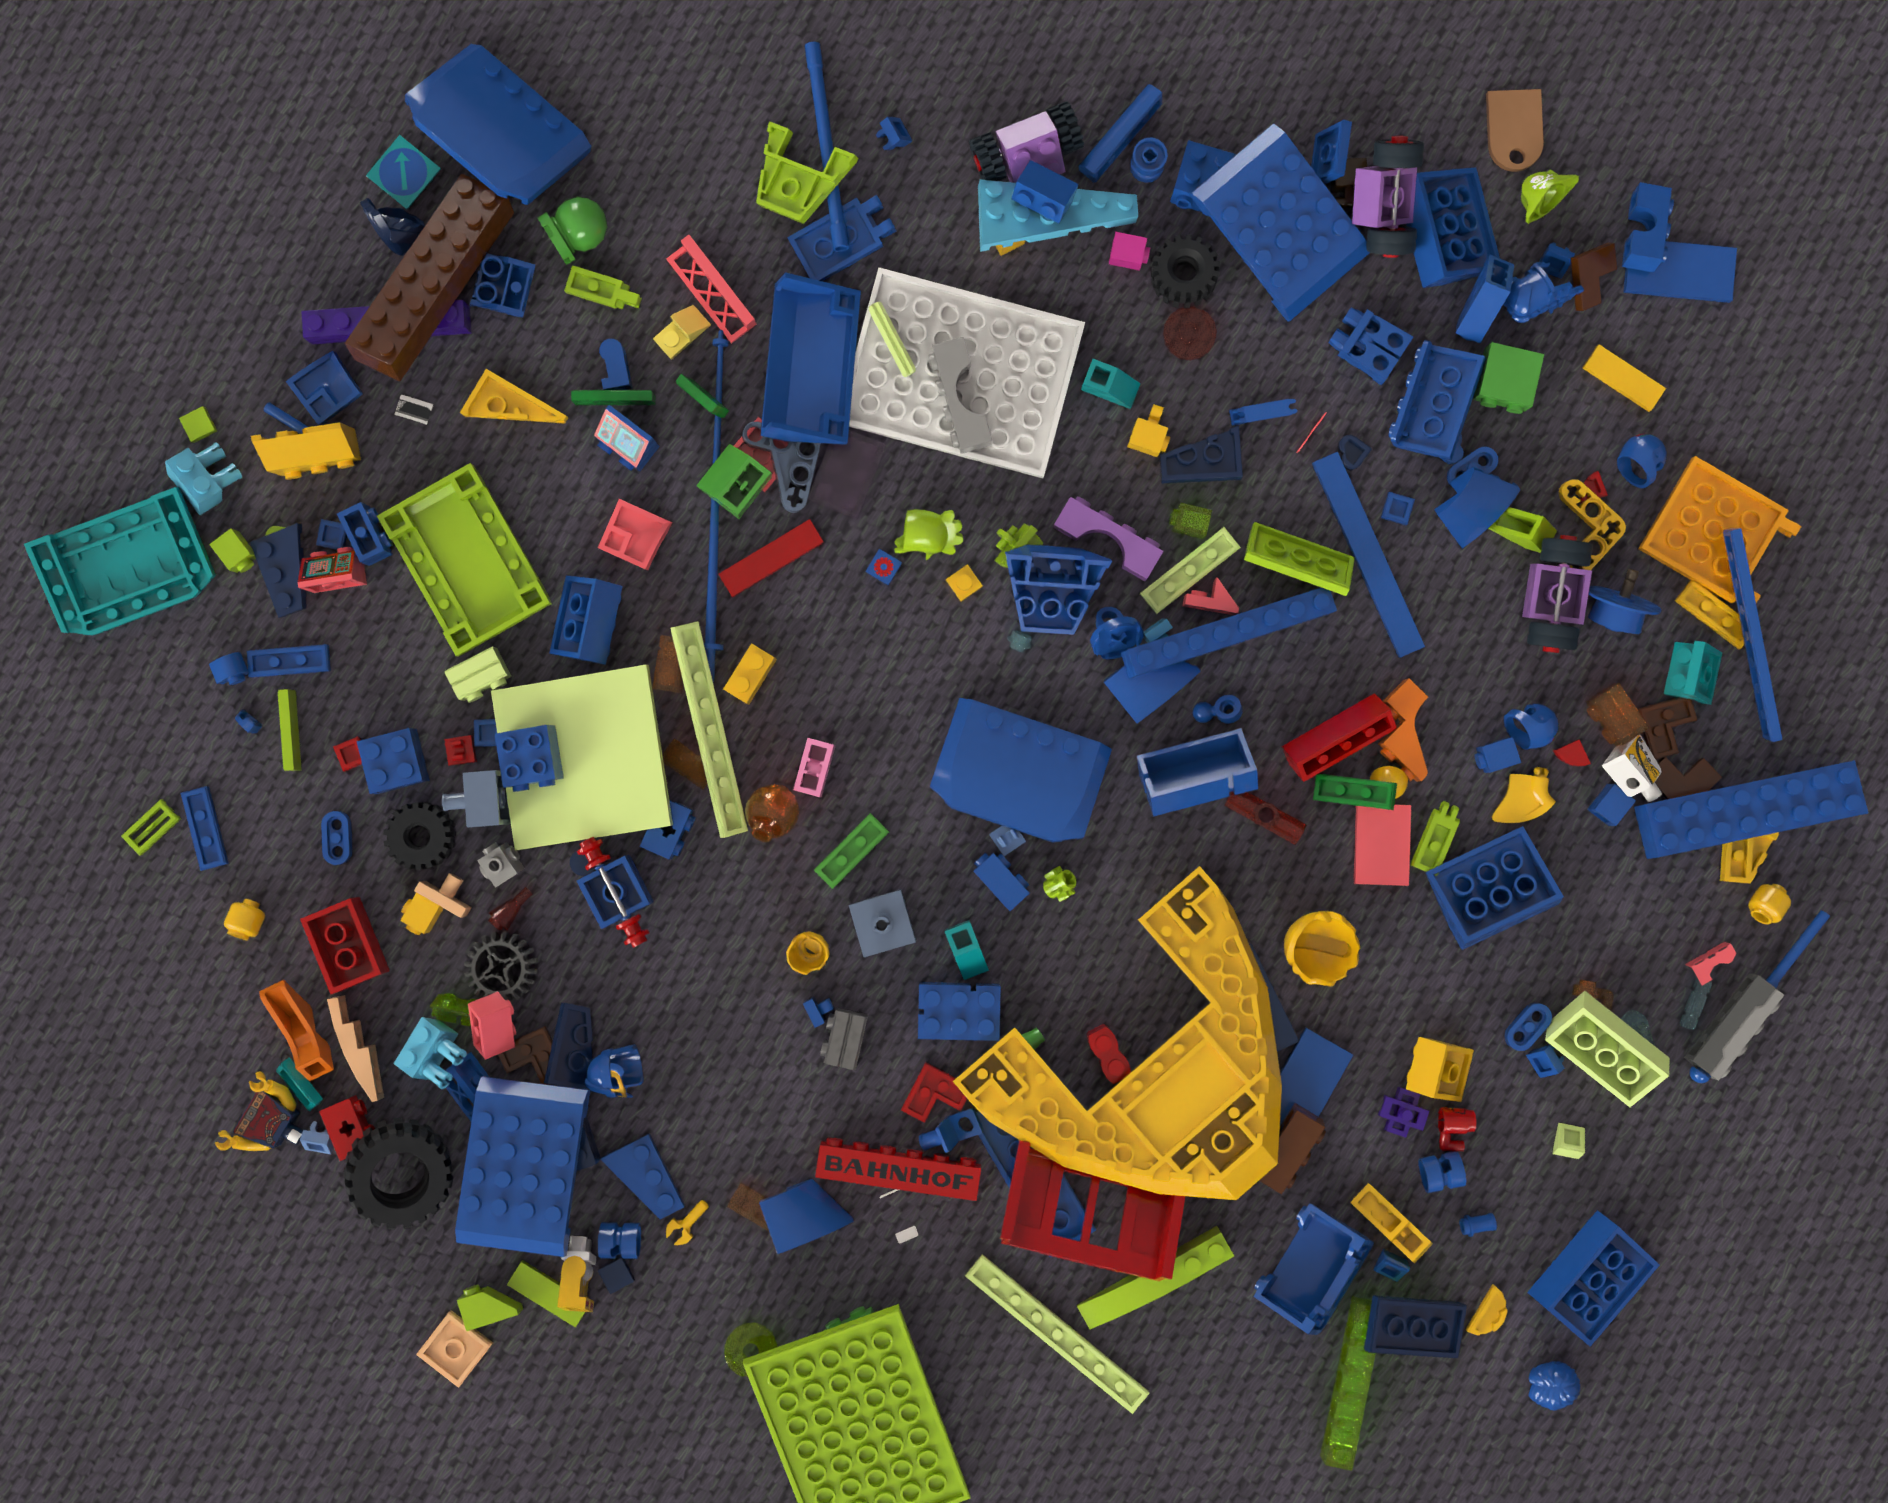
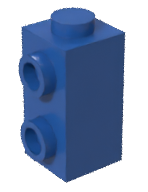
(1000, 880)

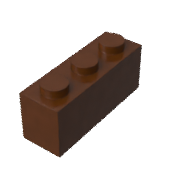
(1296, 1138)

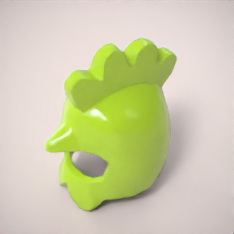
(929, 533)

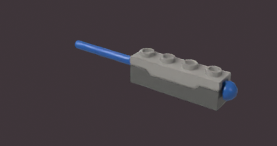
(1744, 1015)

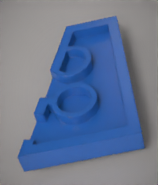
(645, 1175)

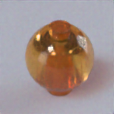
(771, 812)

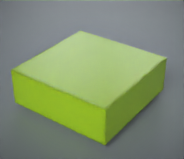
(198, 424)

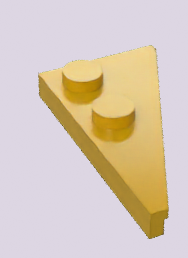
(500, 399)

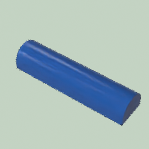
(1121, 133)

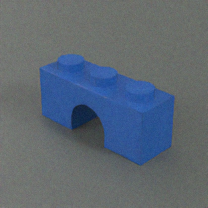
(1651, 207)

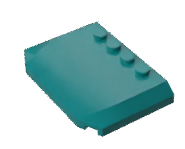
(122, 565)

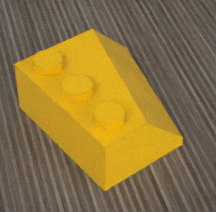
(310, 451)

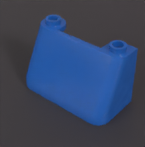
(1314, 1270)

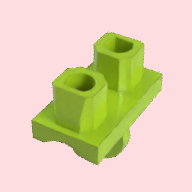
(1015, 538)

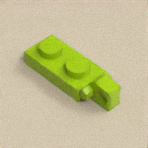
(600, 289)

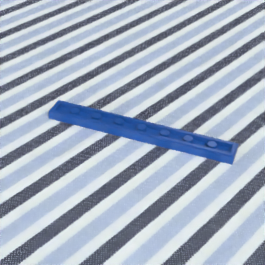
(1368, 554)
(1752, 634)

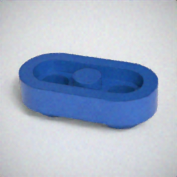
(1472, 461)
(332, 838)
(1530, 1029)

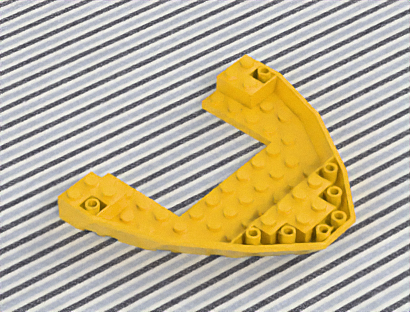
(1195, 1111)

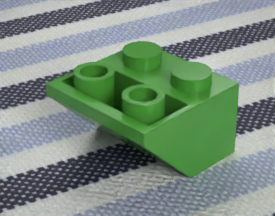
(735, 480)

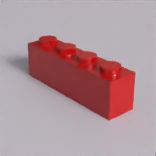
(1339, 737)

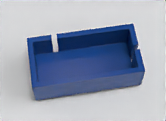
(1197, 772)

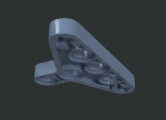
(784, 463)

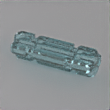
(1695, 1005)

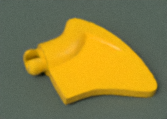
(1525, 798)

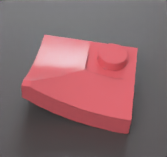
(634, 534)

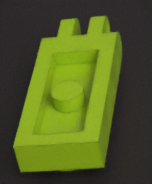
(1436, 838)

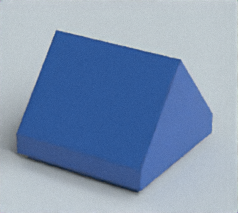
(1391, 1265)

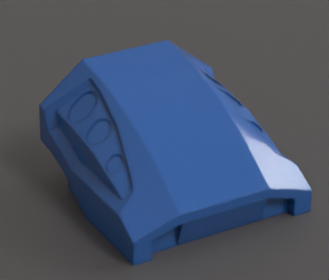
(504, 285)

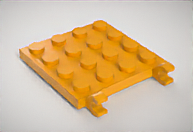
(1692, 524)

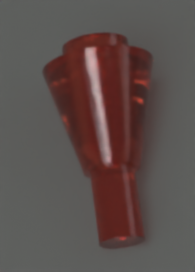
(506, 913)

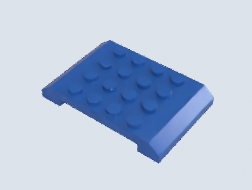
(1282, 221)
(521, 1166)

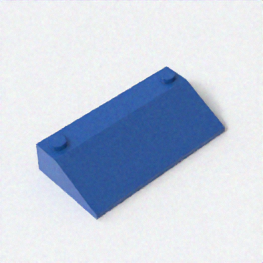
(810, 361)

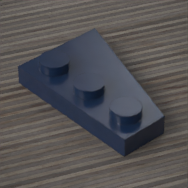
(1208, 460)
(280, 564)
(570, 1048)

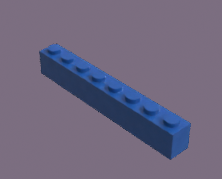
(1228, 632)

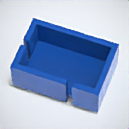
(959, 1013)

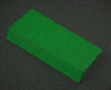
(702, 396)

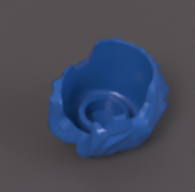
(1554, 1385)

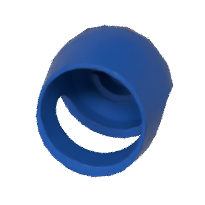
(1648, 452)
(1539, 723)

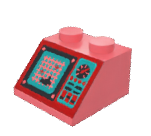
(331, 571)

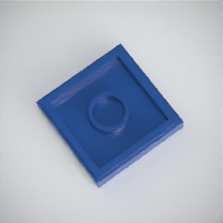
(1331, 151)

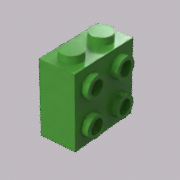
(1509, 378)

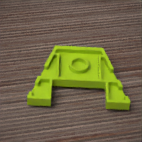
(793, 187)

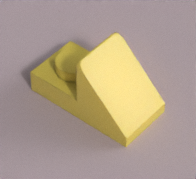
(681, 331)

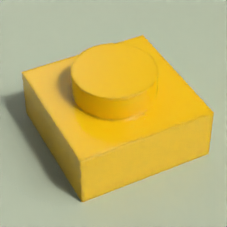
(964, 583)

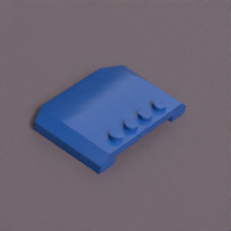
(496, 125)
(1019, 772)

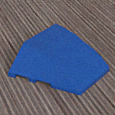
(1053, 585)

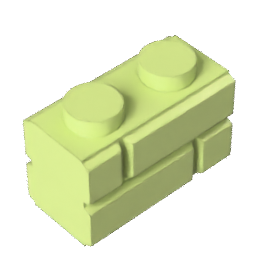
(478, 674)

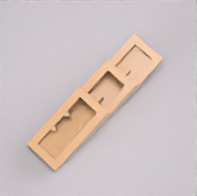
(360, 1058)

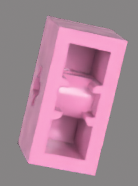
(814, 767)

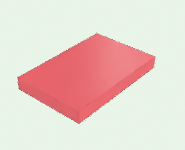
(1382, 845)

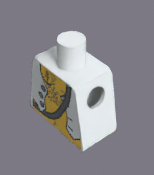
(1634, 769)

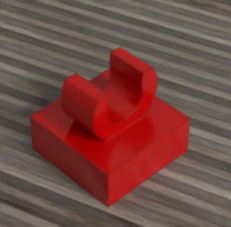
(460, 750)

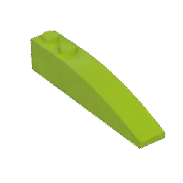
(1134, 1292)

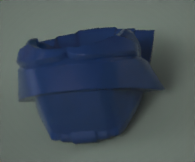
(394, 226)

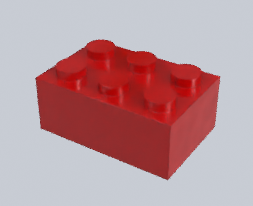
(344, 945)

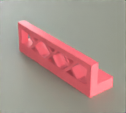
(720, 285)

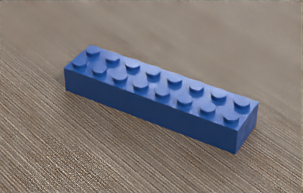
(1751, 810)

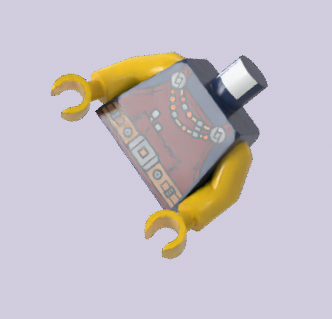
(265, 1120)

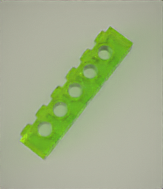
(1349, 1390)

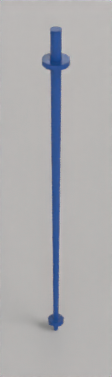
(711, 608)

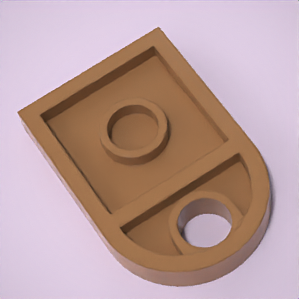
(1514, 125)

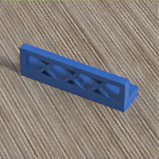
(467, 1078)

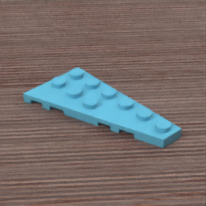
(1007, 221)

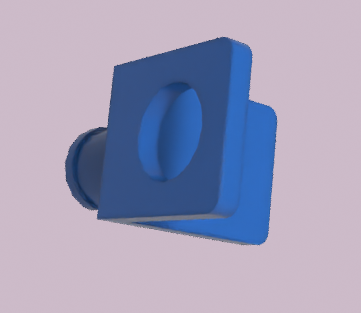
(949, 1131)

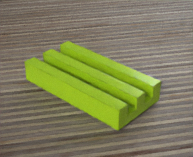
(168, 811)

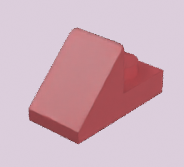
(1219, 602)

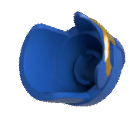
(615, 1071)

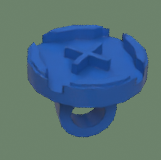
(1116, 634)

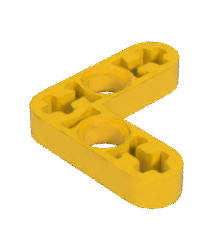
(1598, 523)

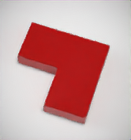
(929, 1086)

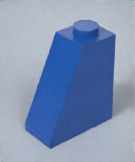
(1485, 299)

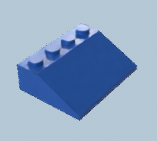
(1451, 226)
(1493, 888)
(1593, 1278)

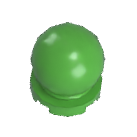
(576, 227)

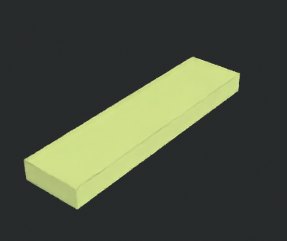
(1190, 570)

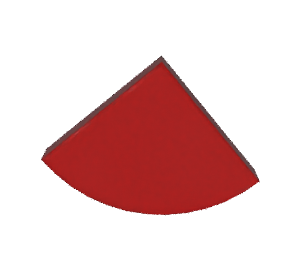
(1596, 485)
(1572, 754)

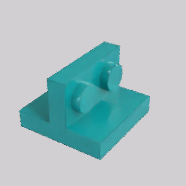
(1693, 671)

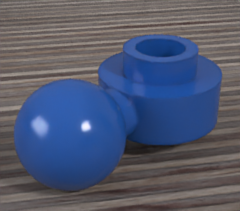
(1204, 712)

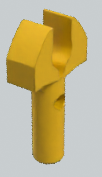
(686, 1223)

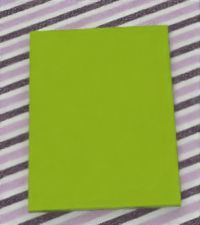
(857, 1416)

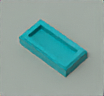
(299, 1084)

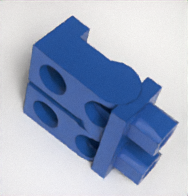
(1372, 344)

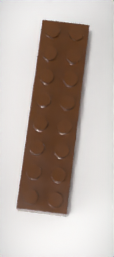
(429, 278)

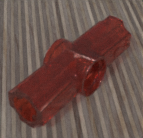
(1280, 823)

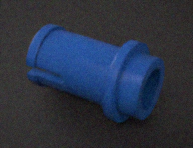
(1477, 1224)

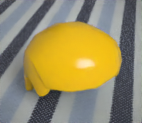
(800, 959)

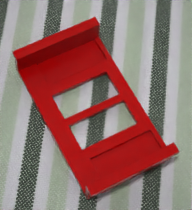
(1146, 1233)

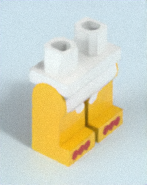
(575, 1276)

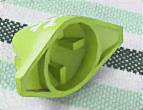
(1544, 192)

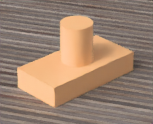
(445, 895)

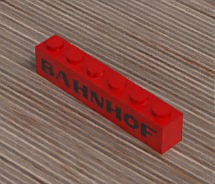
(898, 1170)

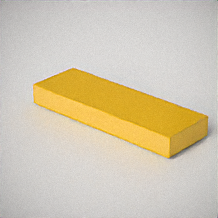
(1624, 378)
(1712, 612)

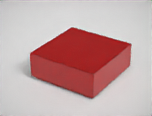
(348, 754)

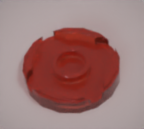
(1185, 342)

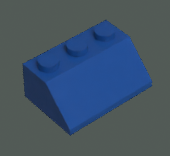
(586, 619)

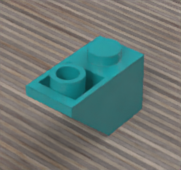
(1110, 384)
(966, 949)

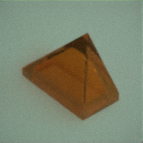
(685, 762)

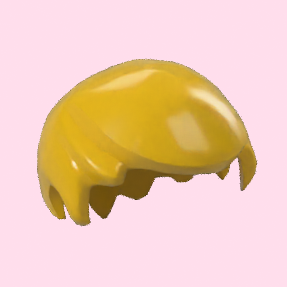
(1322, 947)

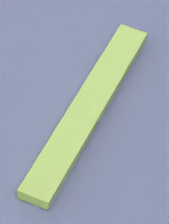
(709, 729)
(1057, 1333)

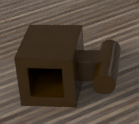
(1347, 182)

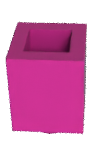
(1129, 251)

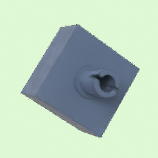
(482, 799)
(882, 923)

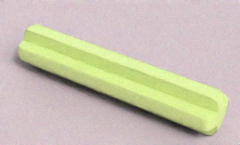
(892, 339)

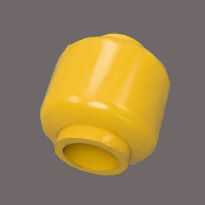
(1769, 903)
(244, 919)

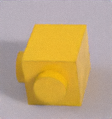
(420, 914)

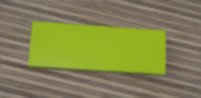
(289, 730)
(541, 1290)

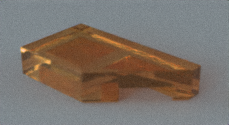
(746, 1203)

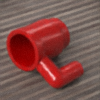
(1455, 1122)

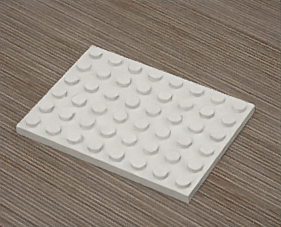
(1014, 378)

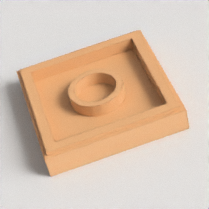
(453, 1349)

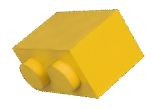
(750, 674)

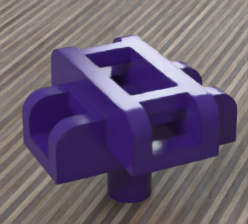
(1405, 1114)

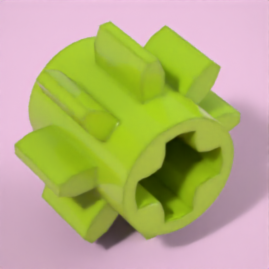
(1059, 883)

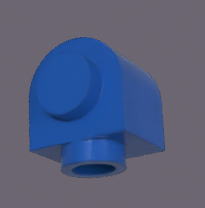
(229, 669)

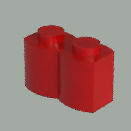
(1111, 1059)

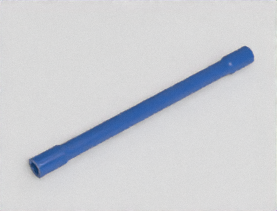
(815, 68)

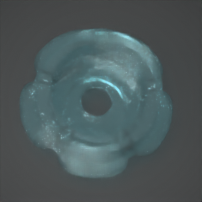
(1019, 641)

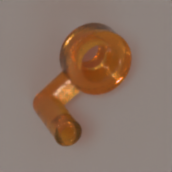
(1598, 993)

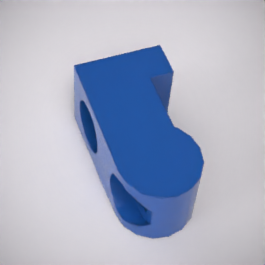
(616, 365)

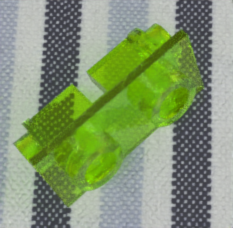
(448, 1007)

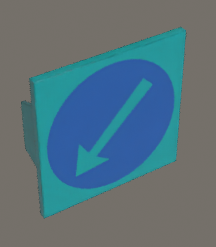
(403, 172)

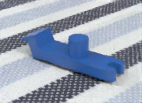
(1262, 411)

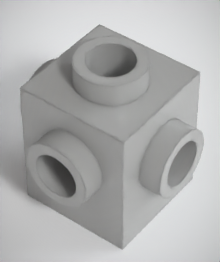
(500, 863)

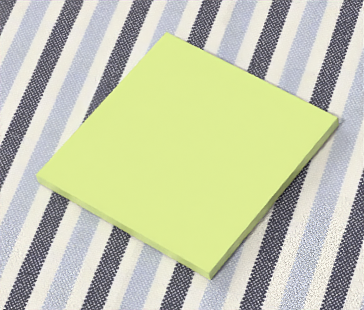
(606, 754)

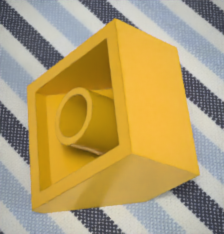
(1439, 1069)

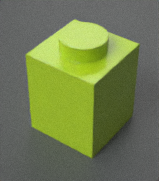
(234, 551)

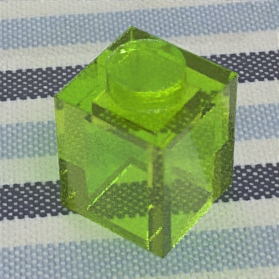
(1190, 520)

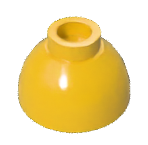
(1393, 775)

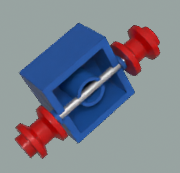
(614, 891)

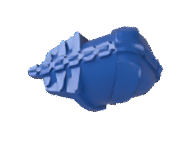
(1537, 294)

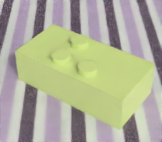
(1607, 1049)

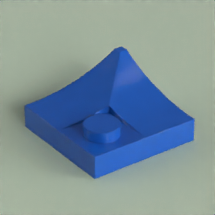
(325, 387)

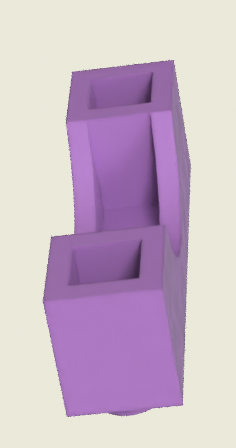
(1138, 554)

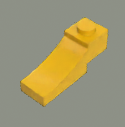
(1391, 1223)

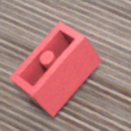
(492, 1025)

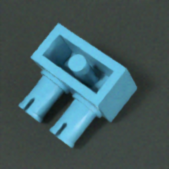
(196, 484)
(426, 1050)

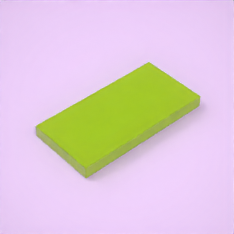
(1299, 558)

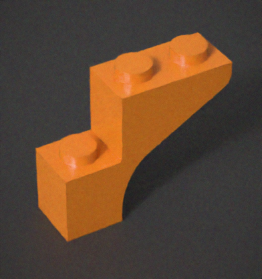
(1403, 742)
(296, 1022)

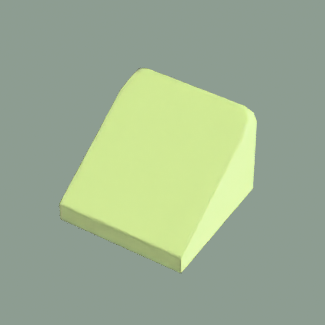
(1569, 1141)

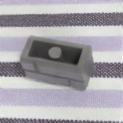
(845, 1038)

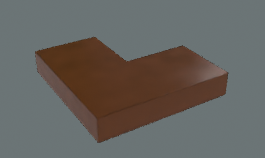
(1586, 272)
(1661, 719)
(1697, 779)
(531, 1048)

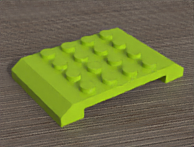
(465, 559)

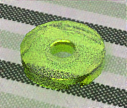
(743, 1335)

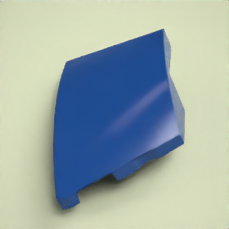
(1477, 504)
(1150, 690)
(802, 1215)

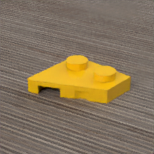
(1743, 857)

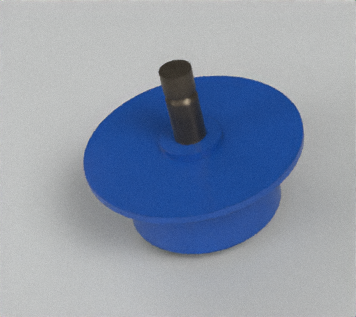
(1621, 609)

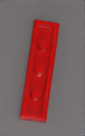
(771, 558)

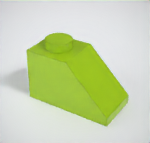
(1523, 528)
(485, 1306)

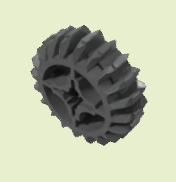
(493, 957)

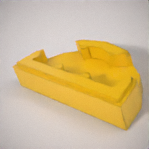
(1490, 1313)

